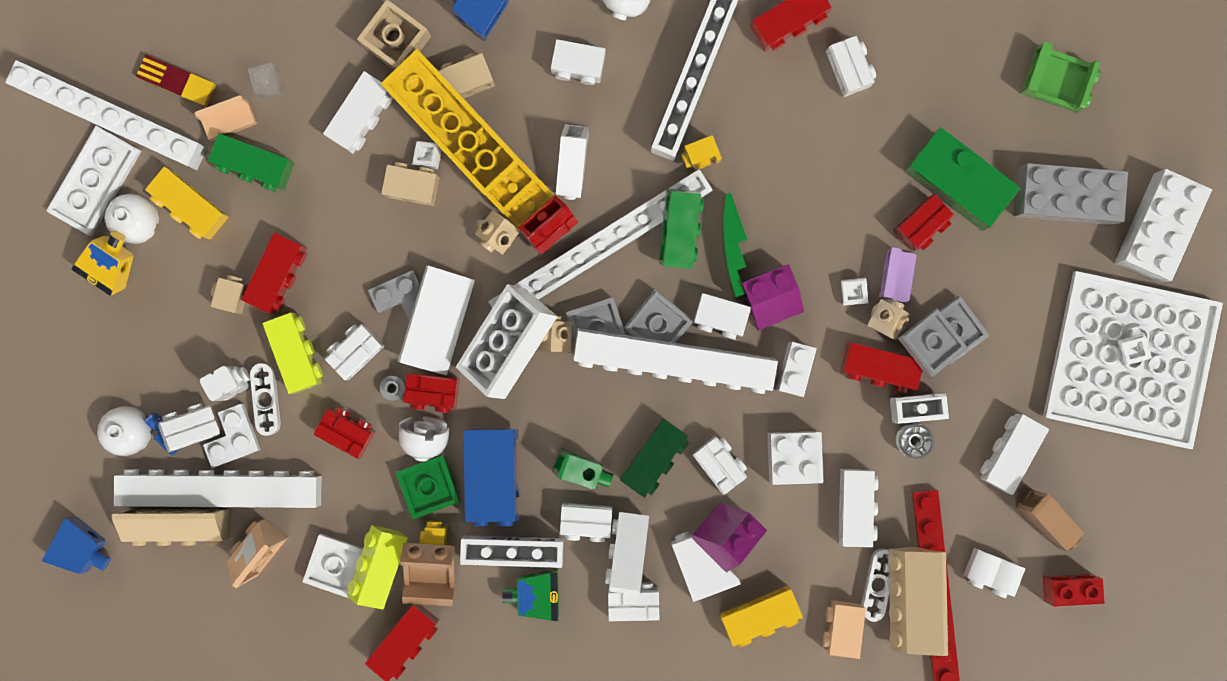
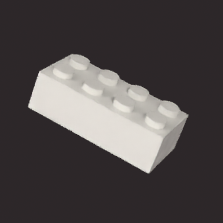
(1163, 226)
(506, 341)

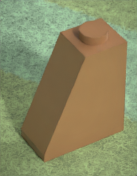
(1050, 519)

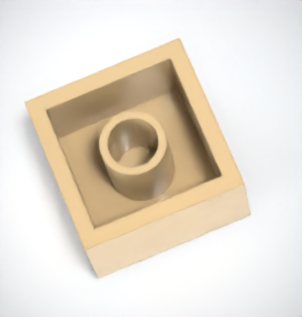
(393, 35)

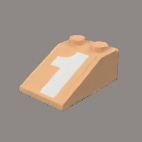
(254, 552)

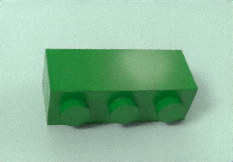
(250, 163)
(680, 228)

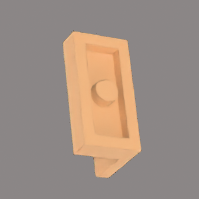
(226, 117)

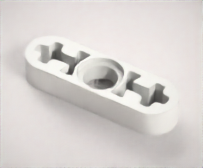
(255, 382)
(868, 601)

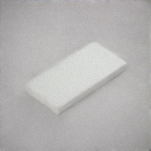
(93, 180)
(436, 320)

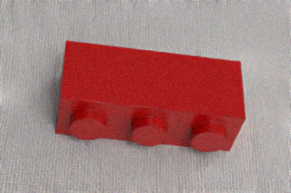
(787, 20)
(274, 274)
(881, 368)
(403, 643)

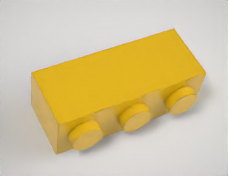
(186, 204)
(761, 616)

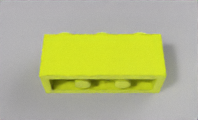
(293, 352)
(376, 567)

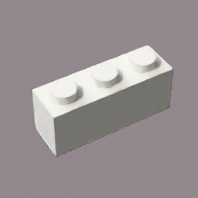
(358, 113)
(1013, 453)
(857, 507)
(627, 553)

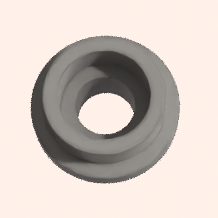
(400, 388)

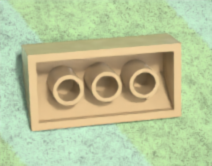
(173, 525)
(918, 601)

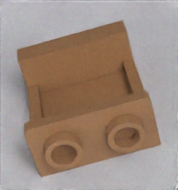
(428, 574)

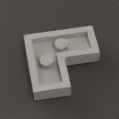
(397, 291)

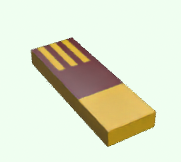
(175, 80)

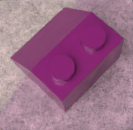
(773, 297)
(728, 535)

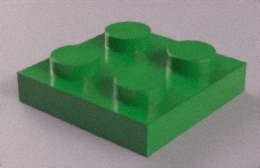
(428, 487)

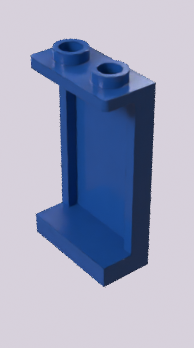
(490, 476)

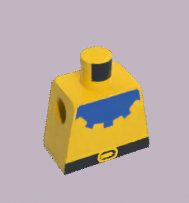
(105, 263)

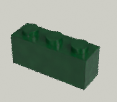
(654, 458)

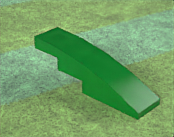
(732, 236)

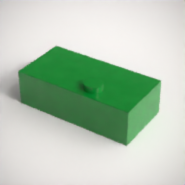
(962, 179)

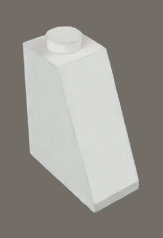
(572, 161)
(700, 571)

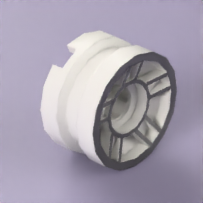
(921, 448)

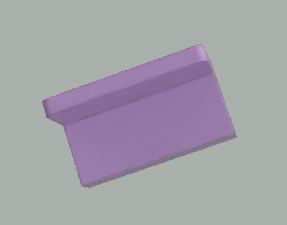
(897, 275)

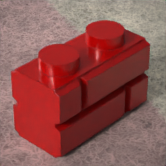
(924, 223)
(547, 224)
(431, 391)
(345, 432)

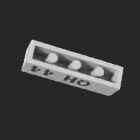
(512, 551)

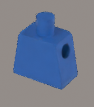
(479, 15)
(76, 547)

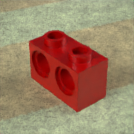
(1073, 590)

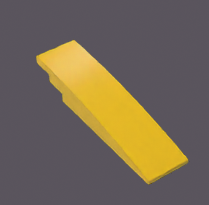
(466, 138)

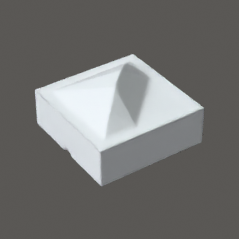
(426, 155)
(854, 291)
(1134, 349)

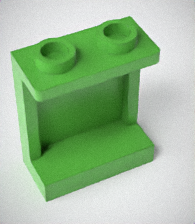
(1060, 79)

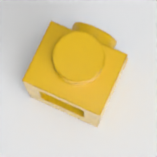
(701, 153)
(434, 533)

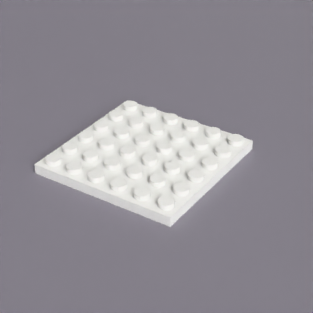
(1145, 399)

